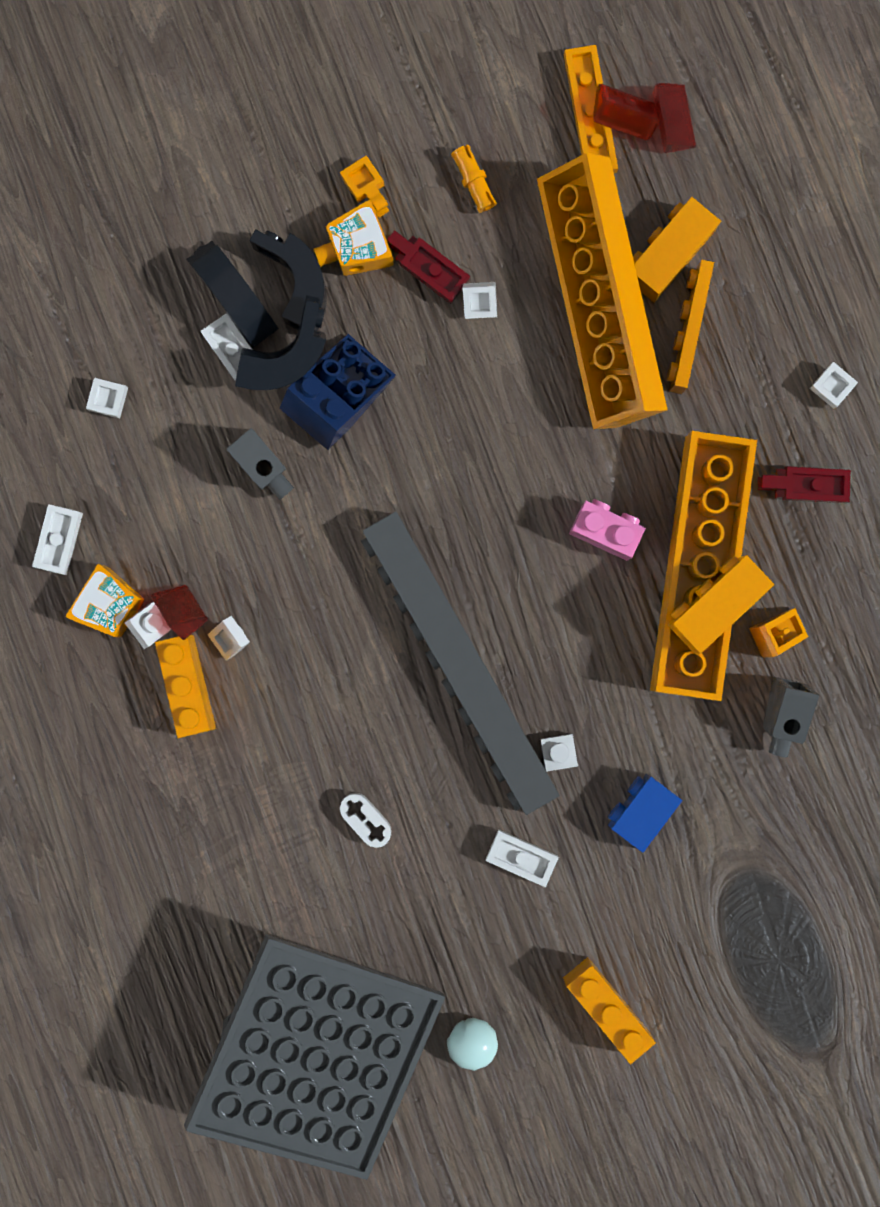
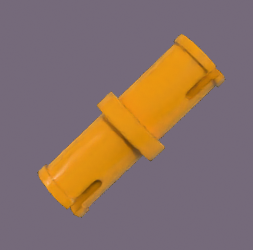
(473, 178)

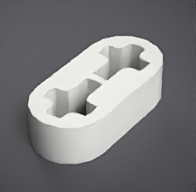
(360, 825)

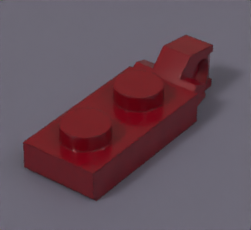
(428, 266)
(808, 484)

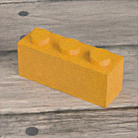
(673, 247)
(719, 603)
(185, 686)
(609, 1010)

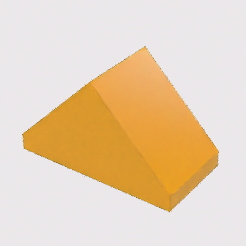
(779, 633)

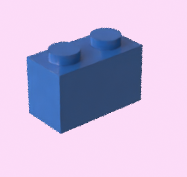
(643, 812)

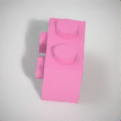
(607, 530)

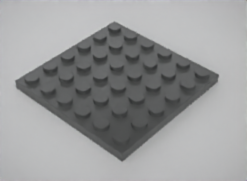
(314, 1059)

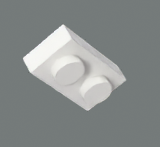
(226, 342)
(57, 539)
(521, 858)

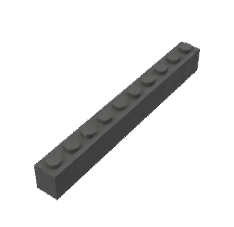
(460, 663)

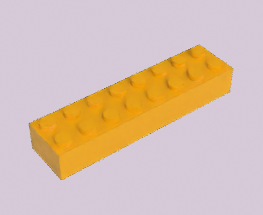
(601, 292)
(704, 536)

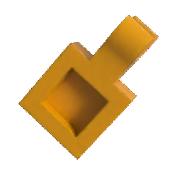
(364, 183)

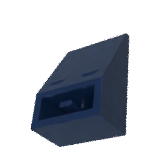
(336, 391)

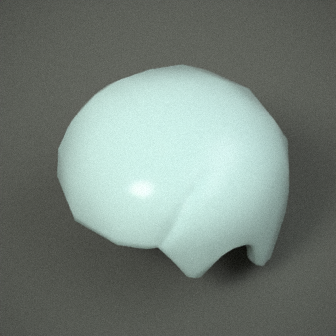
(472, 1044)

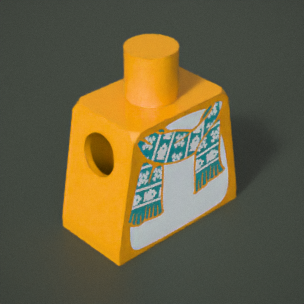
(356, 242)
(105, 602)

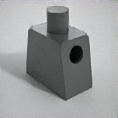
(249, 452)
(791, 703)

